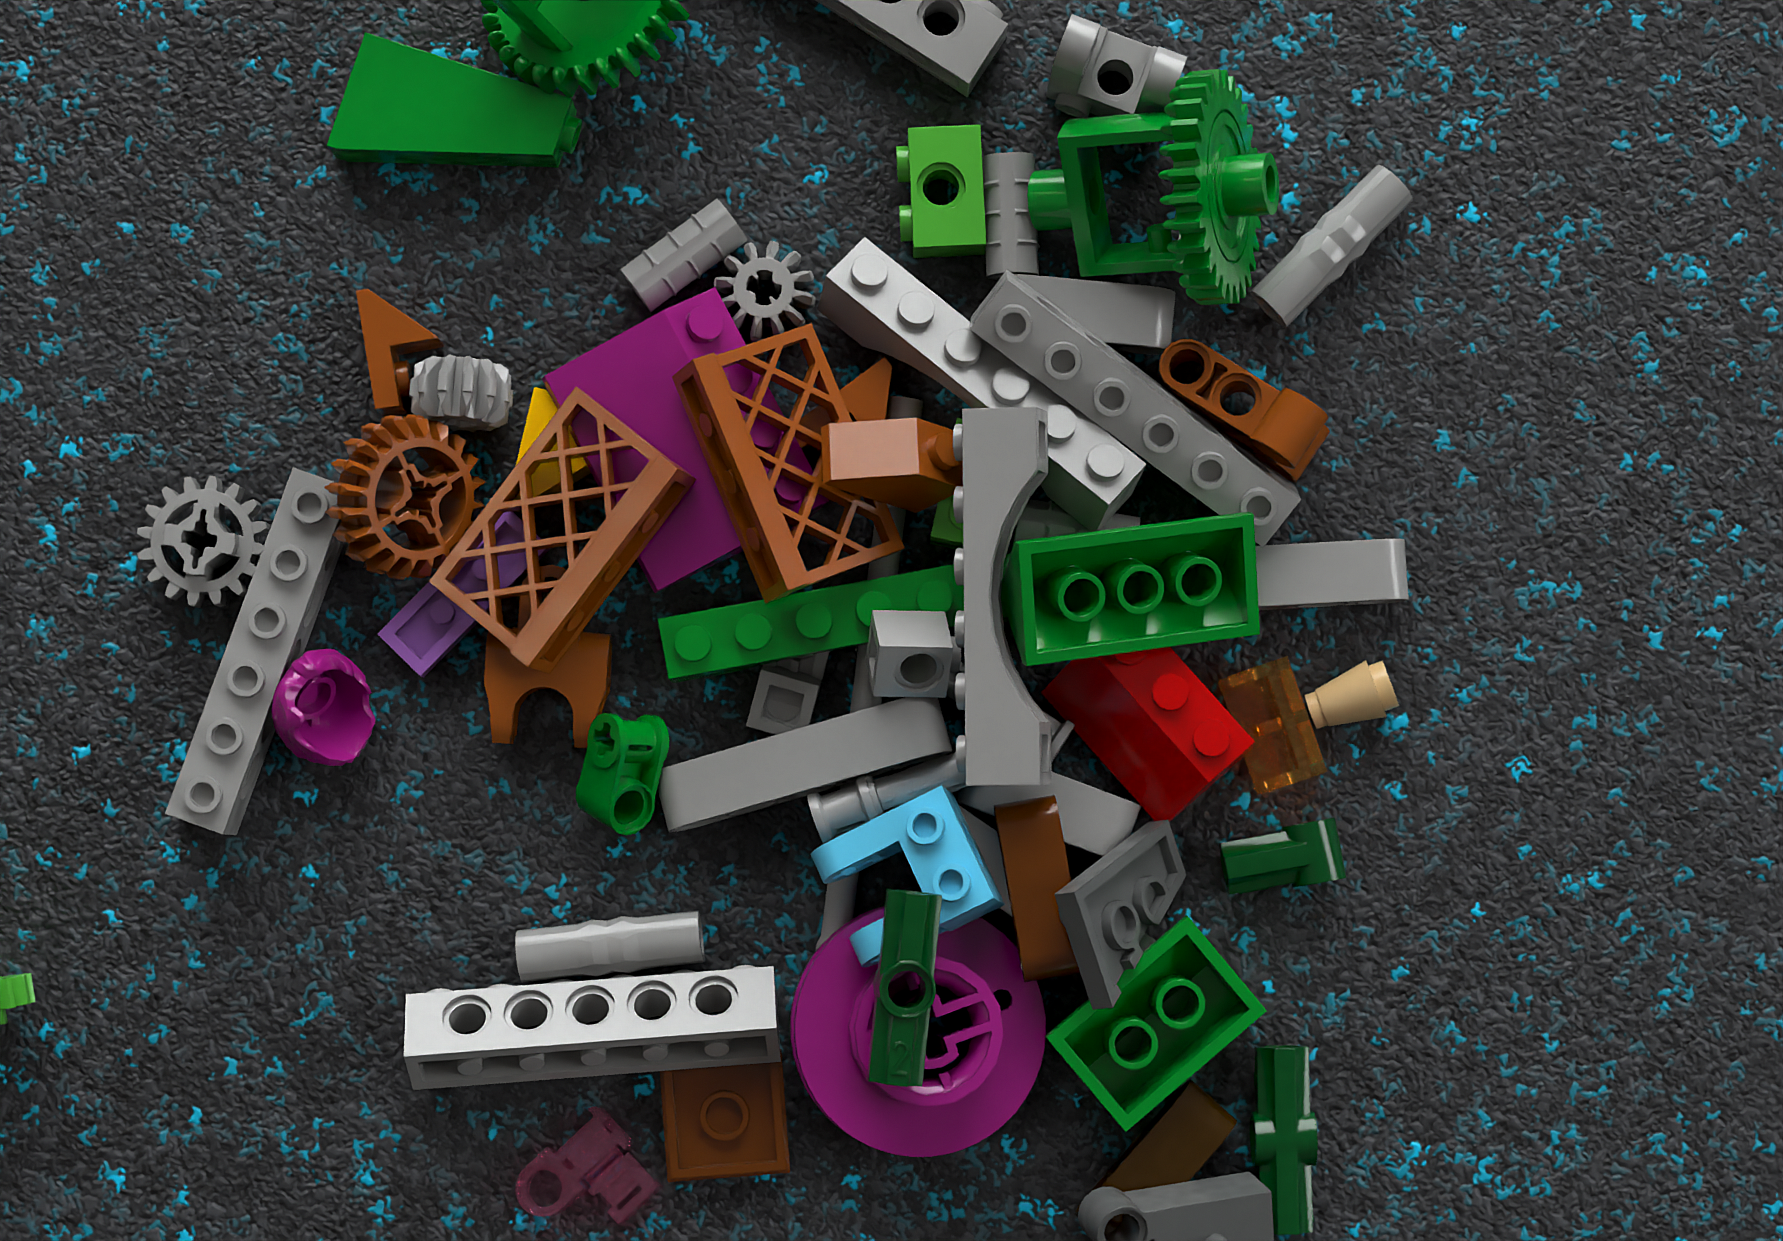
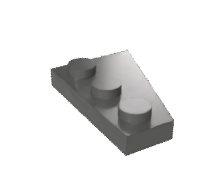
(1116, 903)

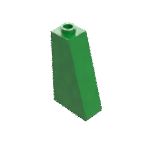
(441, 111)

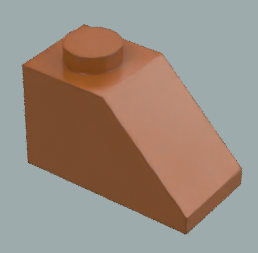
(892, 461)

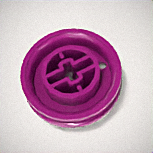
(952, 1107)

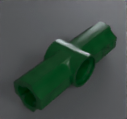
(902, 1029)
(1284, 1134)

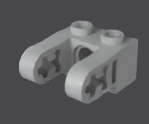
(1092, 50)

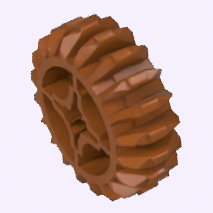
(384, 489)

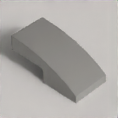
(787, 693)

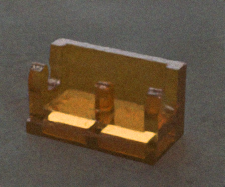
(1274, 715)

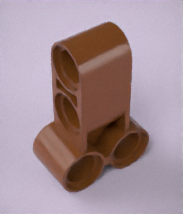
(1280, 427)

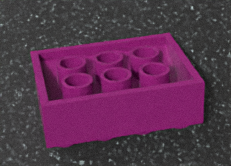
(636, 385)

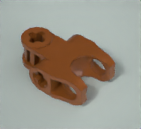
(580, 676)

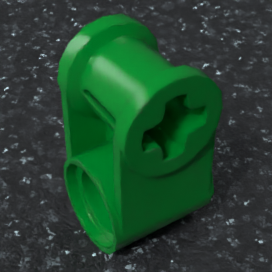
(619, 771)

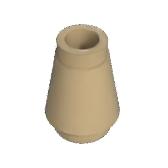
(1353, 696)

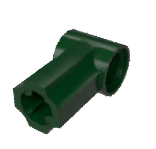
(1297, 855)

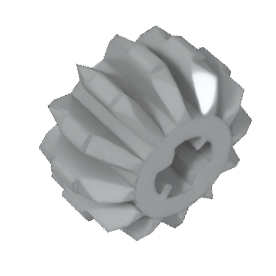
(784, 283)
(462, 392)

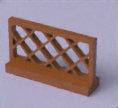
(740, 469)
(601, 562)

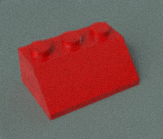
(1150, 725)

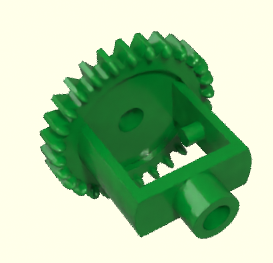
(577, 39)
(1216, 192)

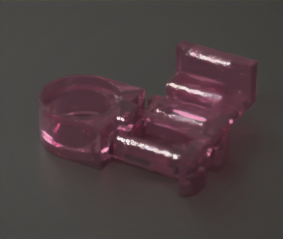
(593, 1157)

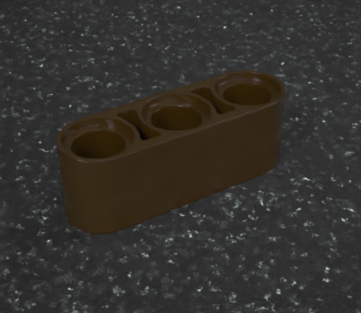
(1170, 1145)

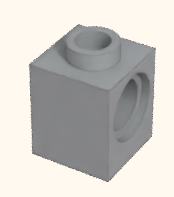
(910, 654)

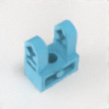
(939, 853)

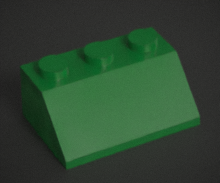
(1164, 1027)

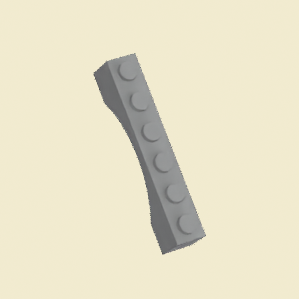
(903, 318)
(1002, 467)

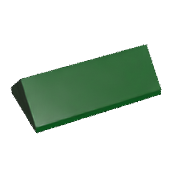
(1132, 588)

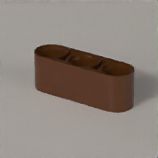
(1035, 871)

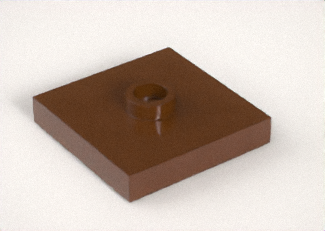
(725, 1121)

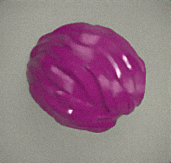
(323, 708)

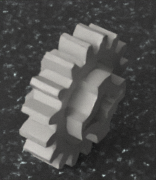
(206, 516)

